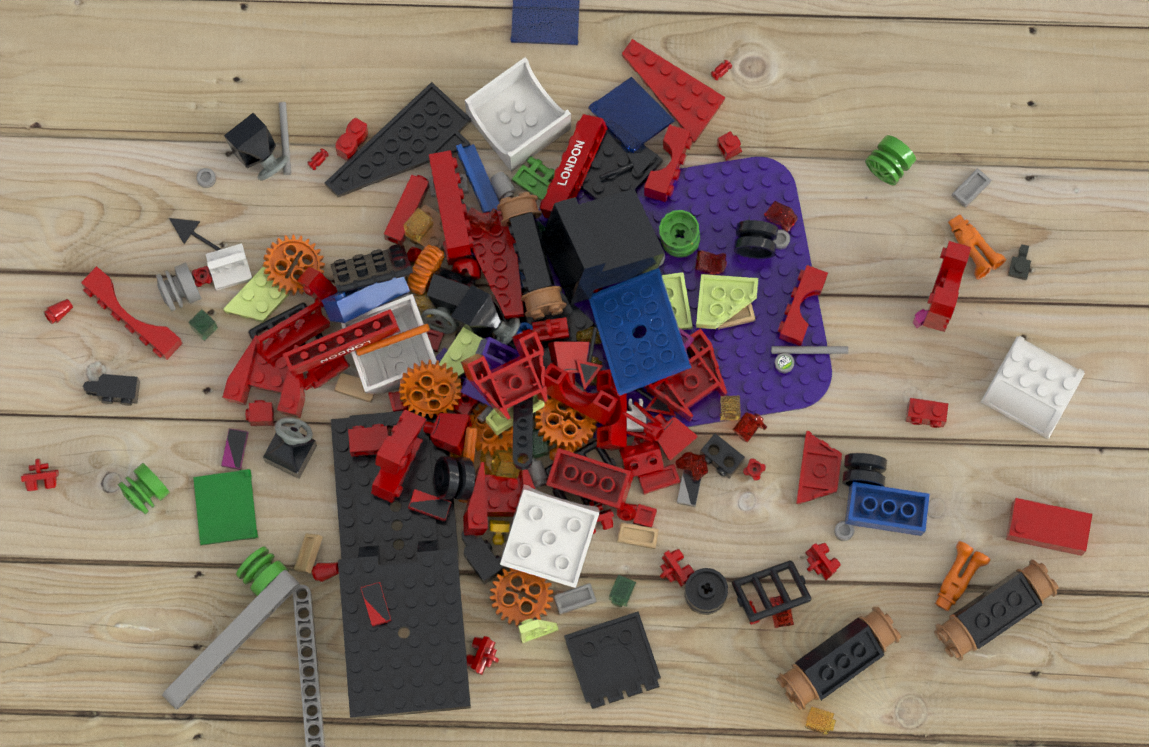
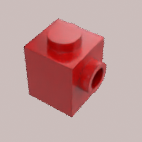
(260, 413)

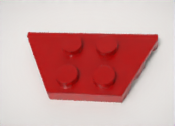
(818, 470)

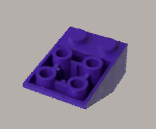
(495, 355)

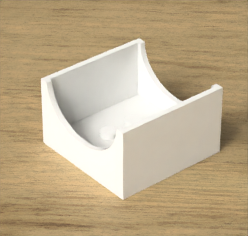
(517, 115)
(549, 537)

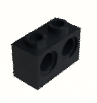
(726, 452)

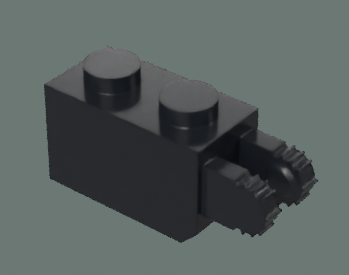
(114, 389)
(481, 558)

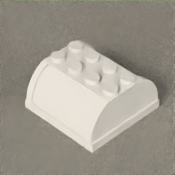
(383, 368)
(1032, 387)

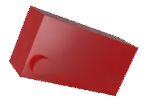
(590, 479)
(1049, 526)

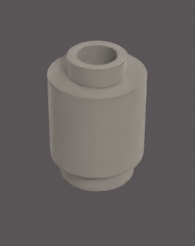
(502, 185)
(537, 473)

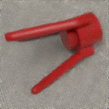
(653, 430)

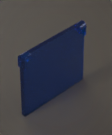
(545, 22)
(631, 114)

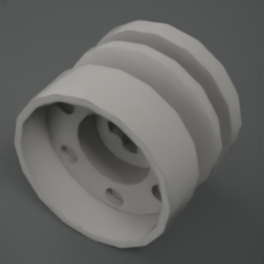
(178, 287)

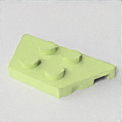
(257, 298)

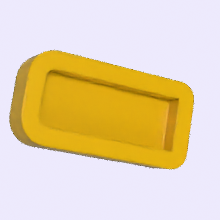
(498, 526)

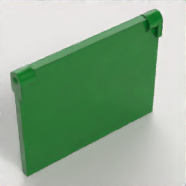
(225, 507)

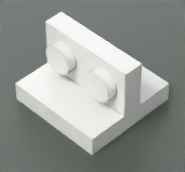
(228, 267)

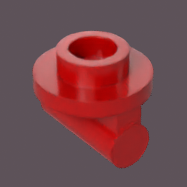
(628, 512)

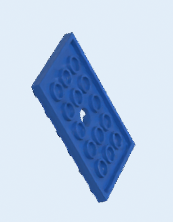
(634, 304)

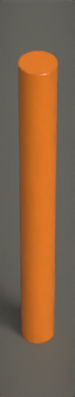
(393, 339)

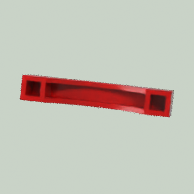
(158, 337)

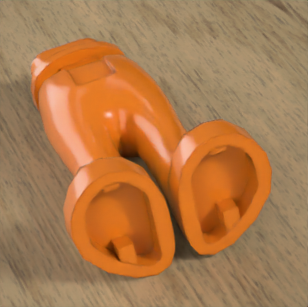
(969, 236)
(955, 586)

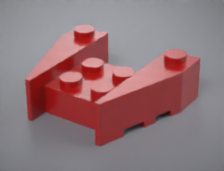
(946, 286)
(272, 377)
(513, 380)
(693, 384)
(397, 456)
(492, 498)

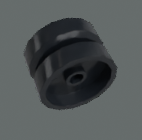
(755, 239)
(864, 469)
(454, 478)
(713, 582)

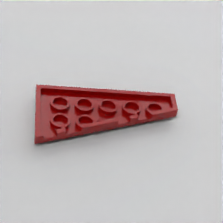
(681, 94)
(499, 265)

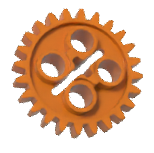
(278, 256)
(430, 388)
(484, 433)
(557, 433)
(513, 611)

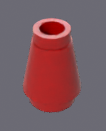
(57, 311)
(325, 571)

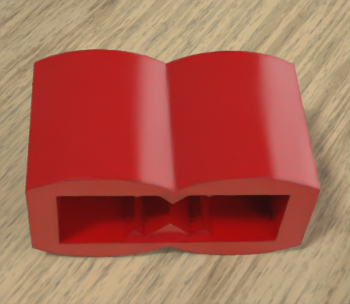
(354, 137)

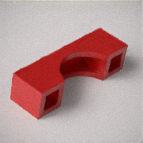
(660, 182)
(811, 284)
(597, 405)
(613, 434)

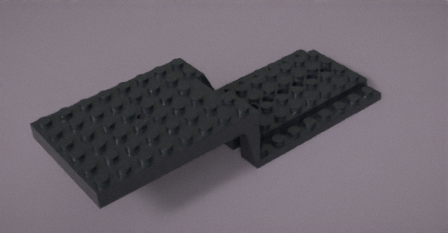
(418, 583)

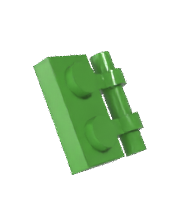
(532, 182)

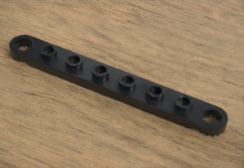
(523, 432)

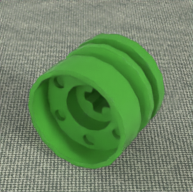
(890, 160)
(682, 224)
(143, 488)
(260, 570)

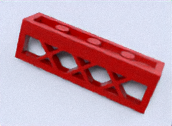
(305, 329)

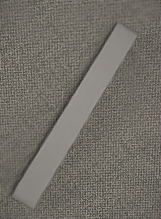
(231, 639)
(308, 662)

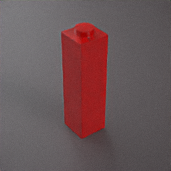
(409, 202)

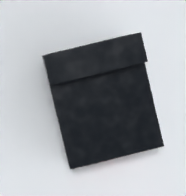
(600, 243)

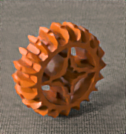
(425, 266)

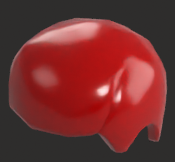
(467, 265)

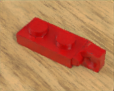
(322, 374)

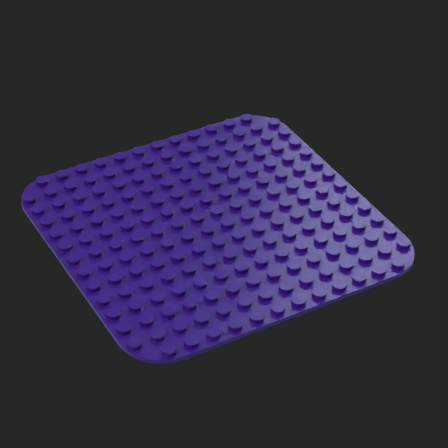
(719, 199)

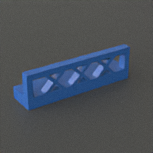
(477, 177)

